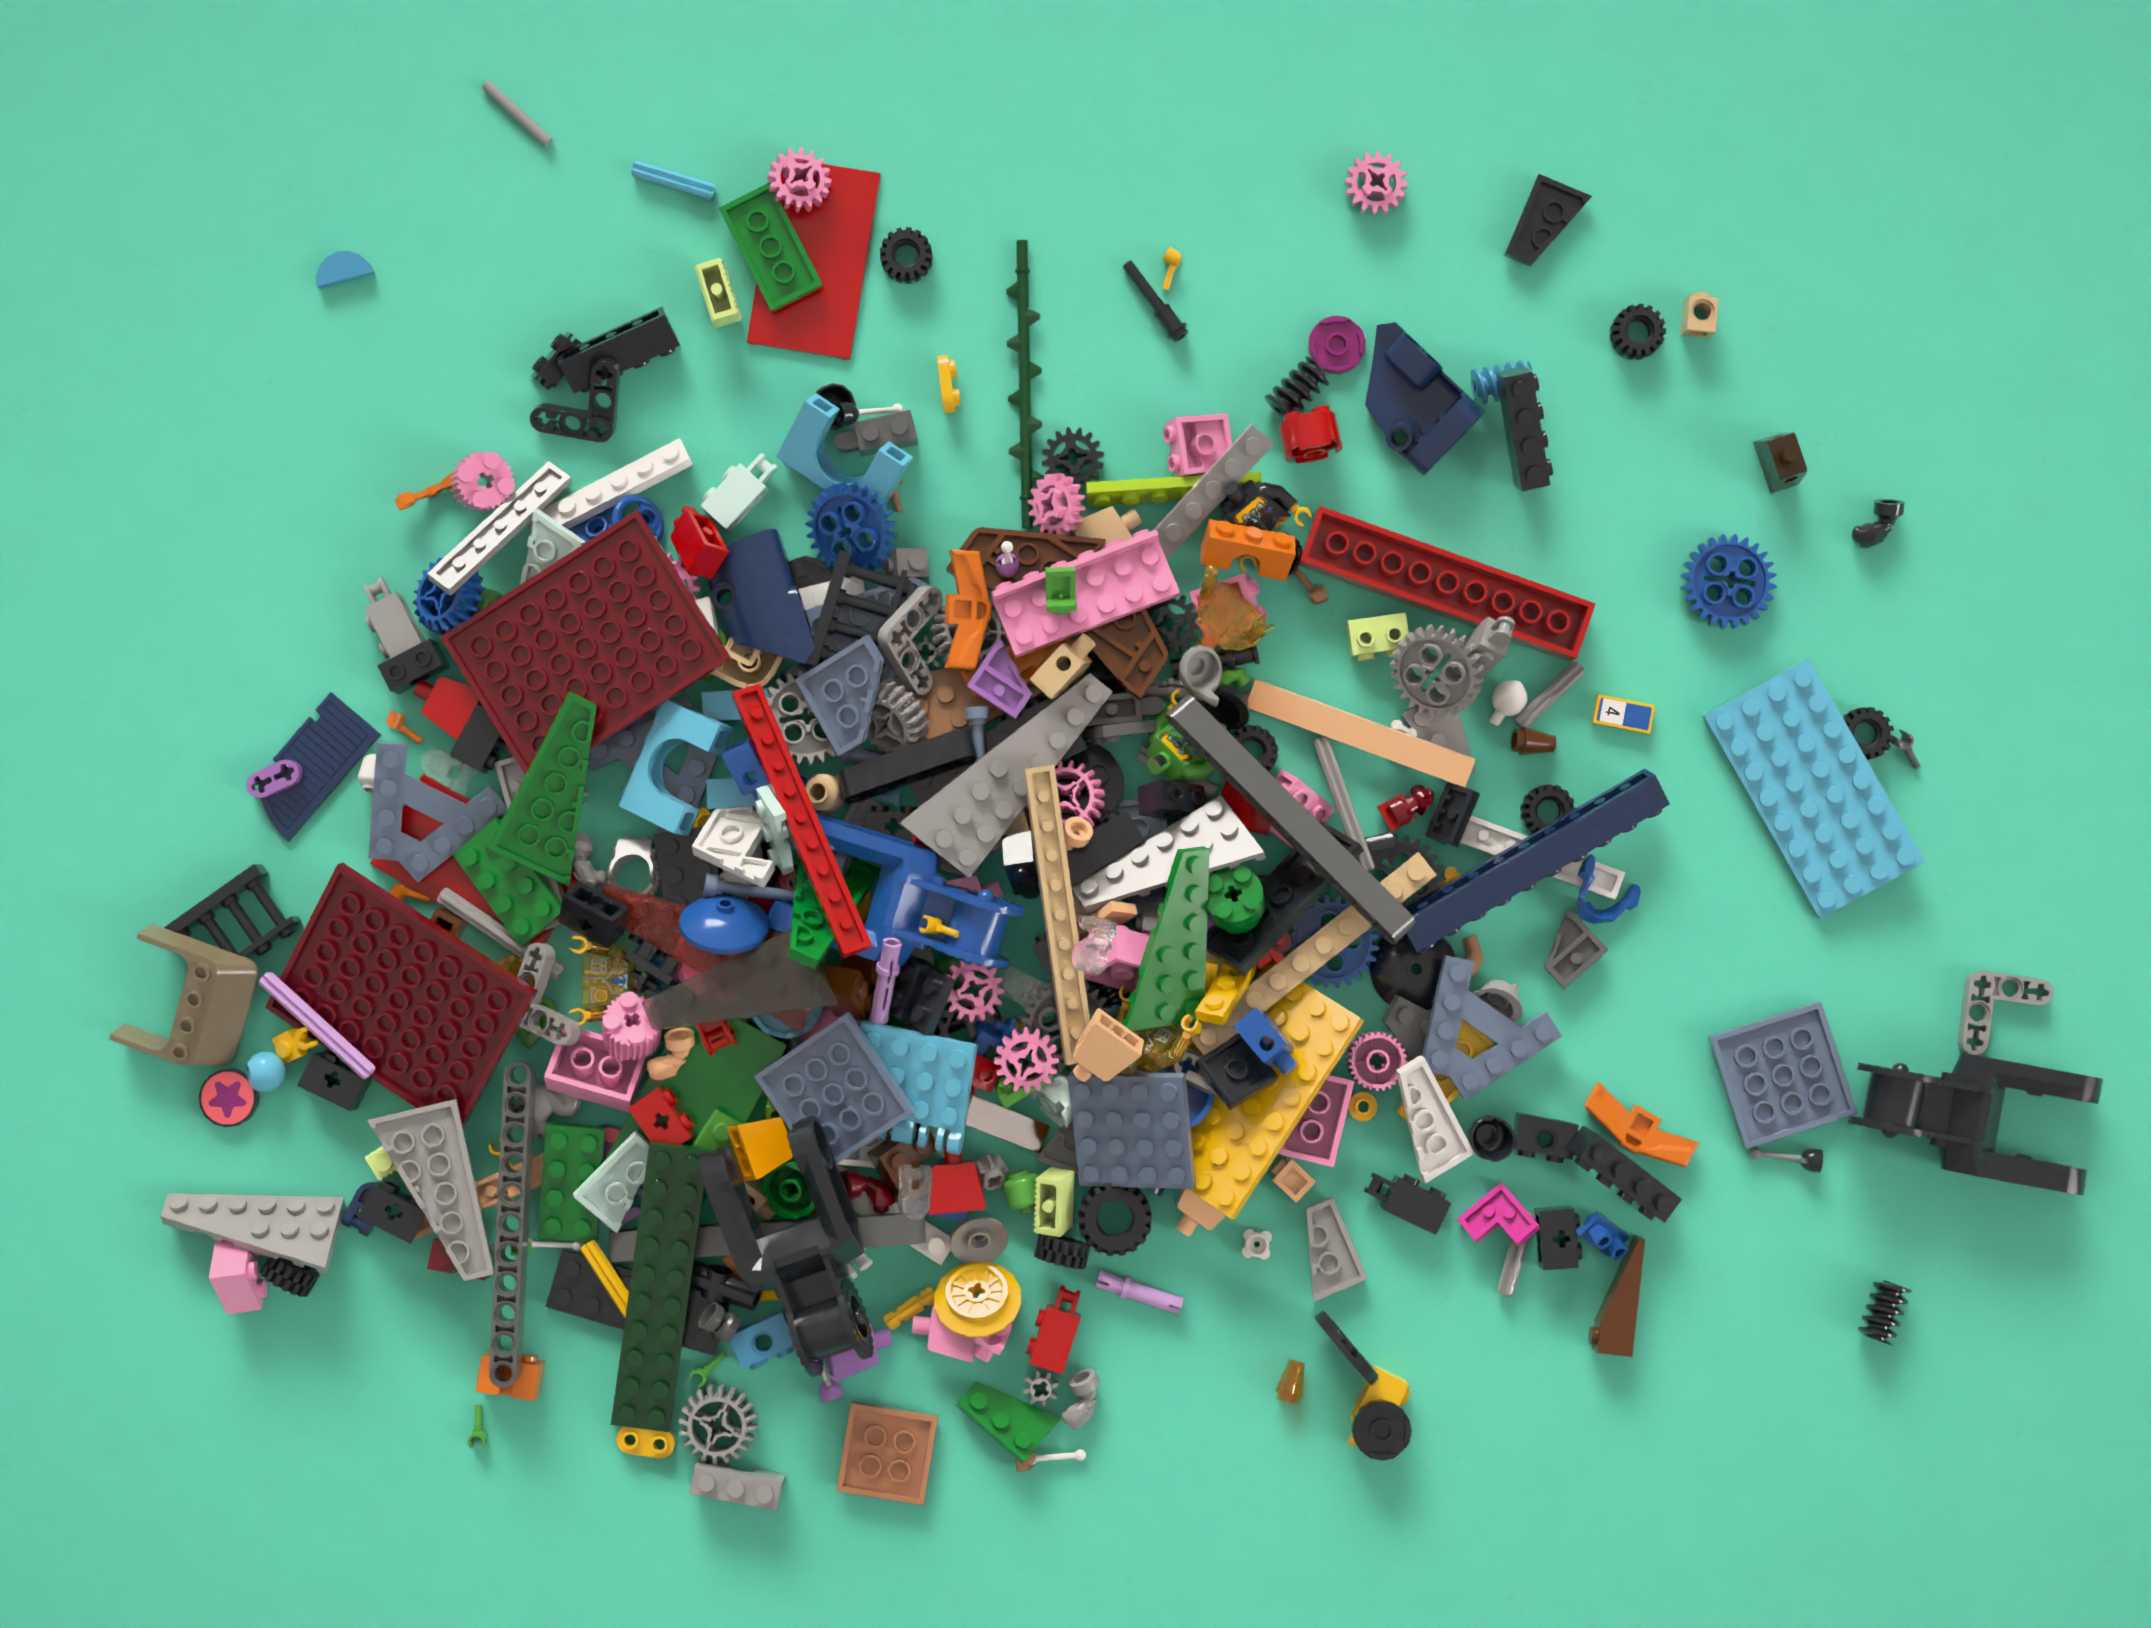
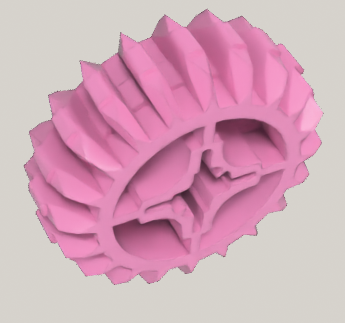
(1083, 780)

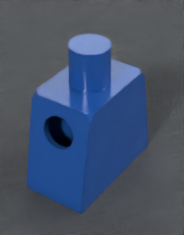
(741, 759)
(1259, 1033)

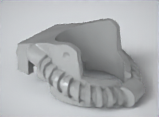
(635, 849)

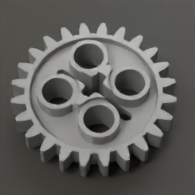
(1415, 654)
(809, 744)

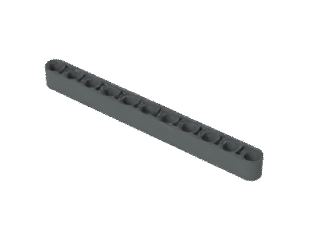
(1290, 819)
(876, 1231)
(504, 1235)

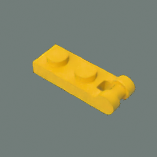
(1223, 995)

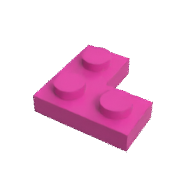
(1497, 1209)

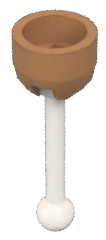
(1031, 1460)

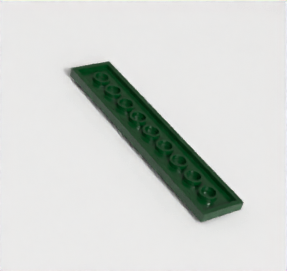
(659, 1287)

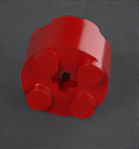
(1310, 435)

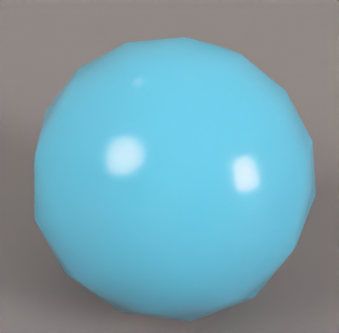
(265, 1071)

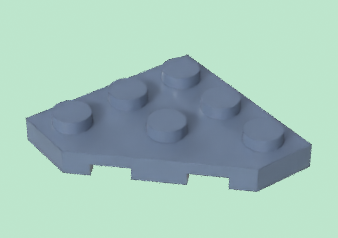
(845, 693)

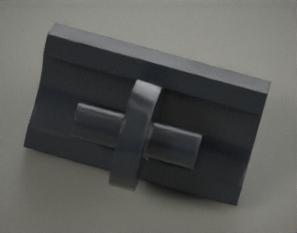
(643, 958)

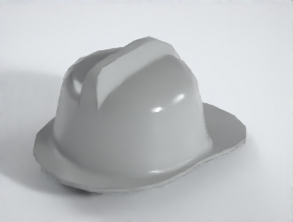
(1502, 997)

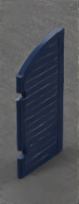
(326, 754)

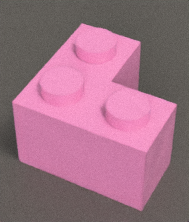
(237, 1278)

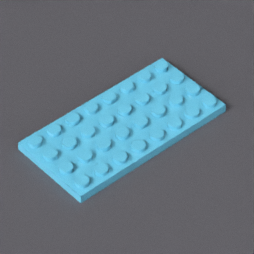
(1814, 788)

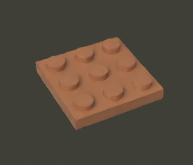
(887, 1453)

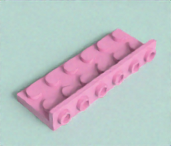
(1108, 587)

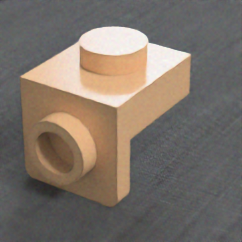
(1291, 1178)

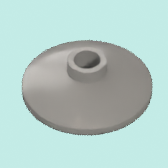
(978, 1240)

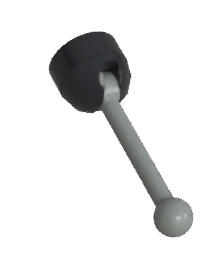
(1810, 1159)

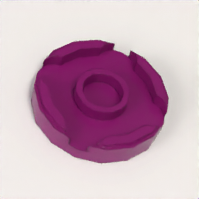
(1336, 345)

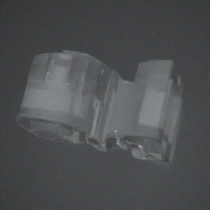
(1091, 951)

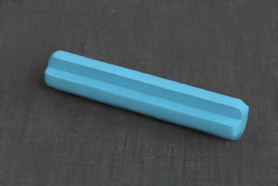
(673, 180)

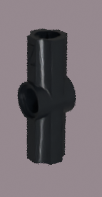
(720, 1285)

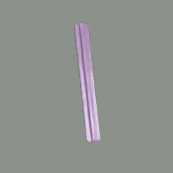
(316, 1025)

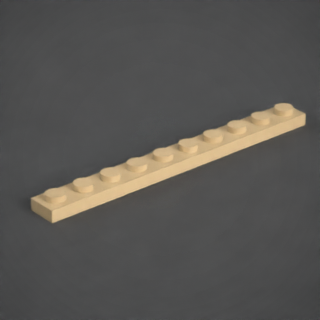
(1057, 904)
(1312, 955)

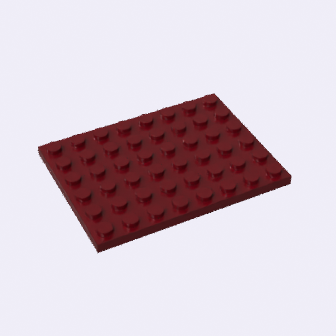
(595, 624)
(404, 993)

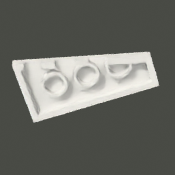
(1432, 1124)

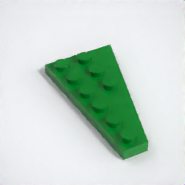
(546, 809)
(809, 930)
(1175, 953)

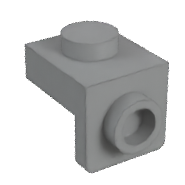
(909, 559)

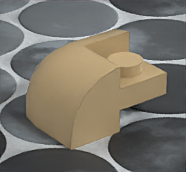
(748, 666)

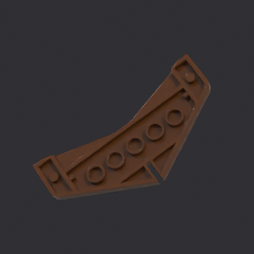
(1125, 646)

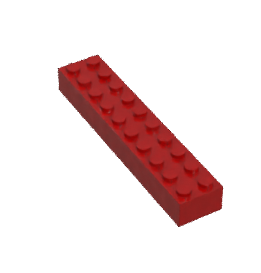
(1445, 582)

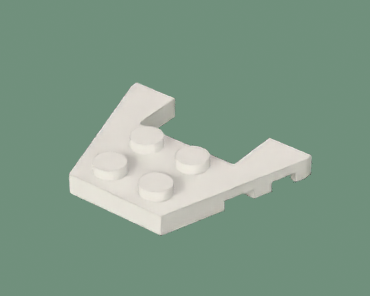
(730, 841)

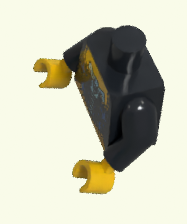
(1259, 506)

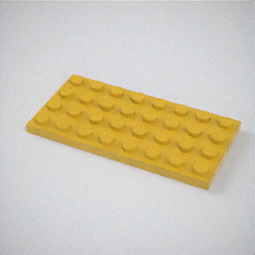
(1239, 1144)

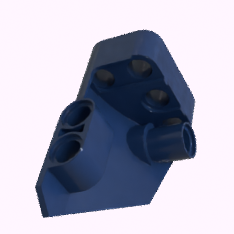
(1416, 396)
(765, 601)

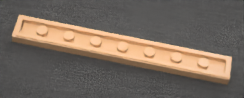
(1360, 733)

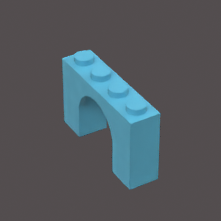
(806, 453)
(646, 791)
(725, 792)

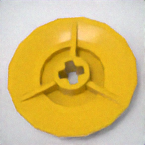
(982, 1315)

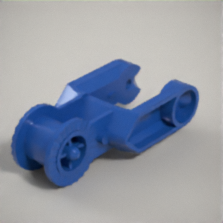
(907, 892)

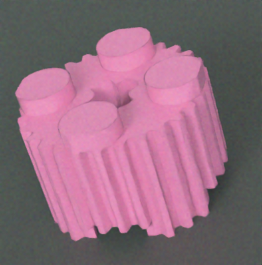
(496, 474)
(628, 1030)
(1363, 1048)

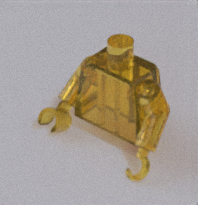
(1227, 616)

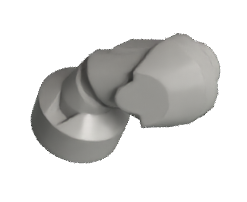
(583, 869)
(1082, 1384)

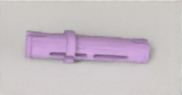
(887, 970)
(1129, 1289)

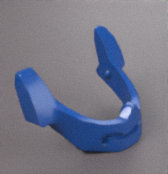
(1609, 914)

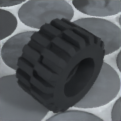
(1121, 1242)

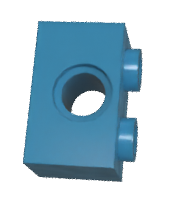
(746, 1343)

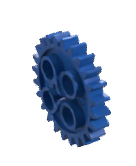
(871, 520)
(1726, 606)
(1353, 957)

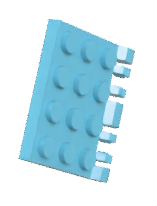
(933, 1076)

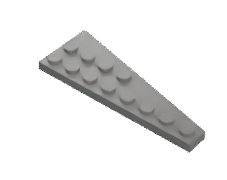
(984, 800)

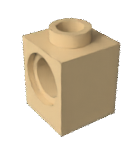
(1693, 326)

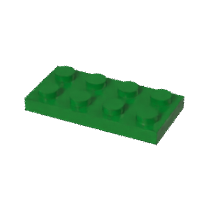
(771, 247)
(511, 889)
(568, 1160)

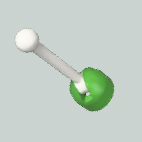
(574, 1245)

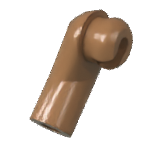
(1473, 952)

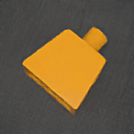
(760, 1146)

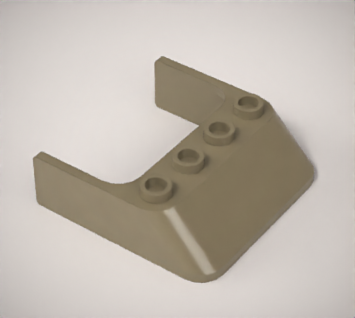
(210, 1006)

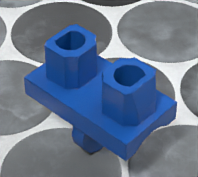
(990, 1035)
(1604, 1235)

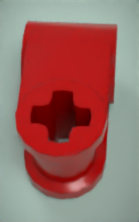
(711, 1031)

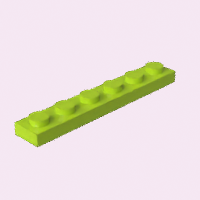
(1147, 490)

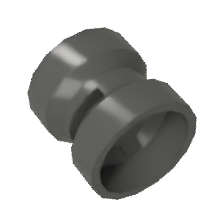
(719, 1322)

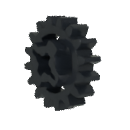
(1087, 456)
(1187, 618)

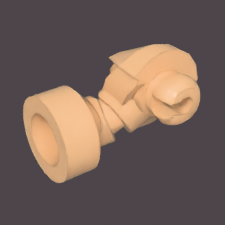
(1077, 832)
(679, 1042)

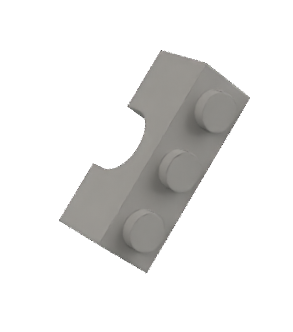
(721, 1482)

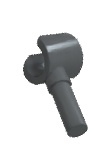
(1905, 744)

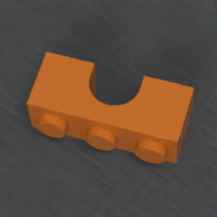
(1227, 541)

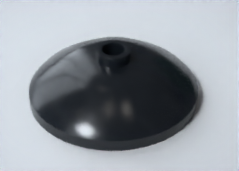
(1393, 974)

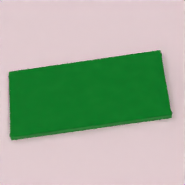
(715, 1081)

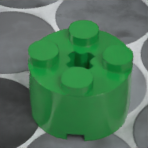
(1240, 884)
(787, 1191)

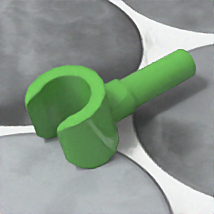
(704, 1371)
(478, 1428)

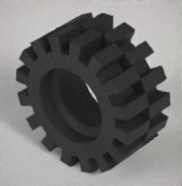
(901, 238)
(1647, 317)
(1880, 726)
(1264, 738)
(1536, 796)
(1062, 1251)
(289, 1276)

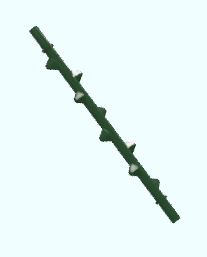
(1027, 371)

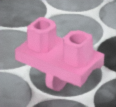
(991, 1344)

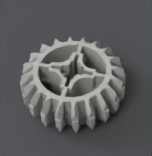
(945, 632)
(896, 719)
(731, 1428)

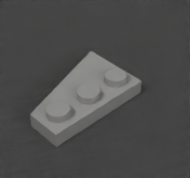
(1331, 1251)

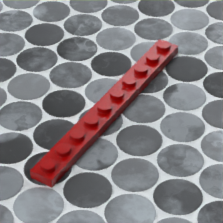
(801, 821)

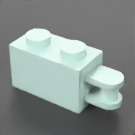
(738, 492)

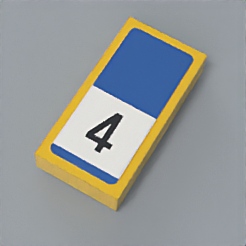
(1623, 714)

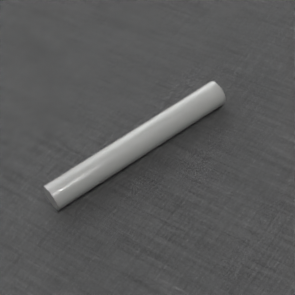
(517, 113)

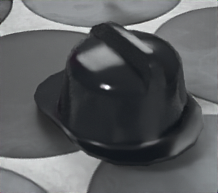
(1231, 708)

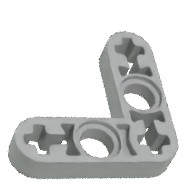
(902, 639)
(1993, 992)
(554, 1019)

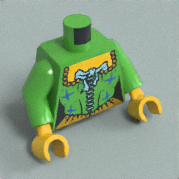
(1172, 753)

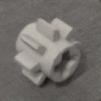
(932, 659)
(991, 1171)
(1038, 1379)

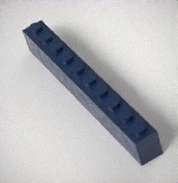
(1535, 858)

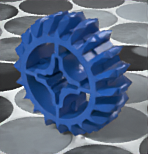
(444, 612)

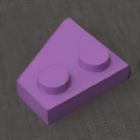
(1001, 682)

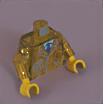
(604, 978)
(1161, 1045)

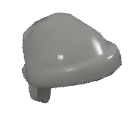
(1201, 673)

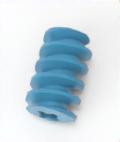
(1486, 384)

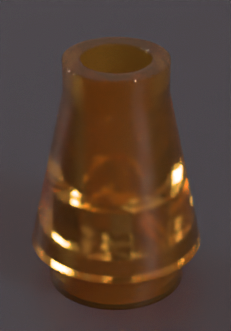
(1291, 1383)

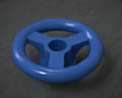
(648, 510)

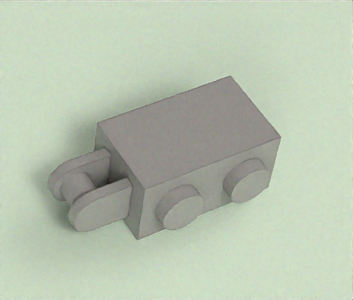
(391, 620)
(1491, 641)

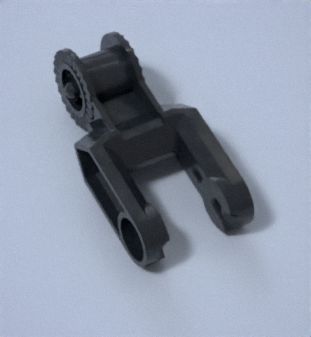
(1964, 1115)
(803, 1260)

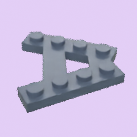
(628, 744)
(458, 820)
(1512, 1042)

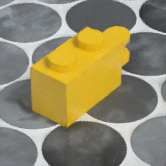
(1387, 1387)

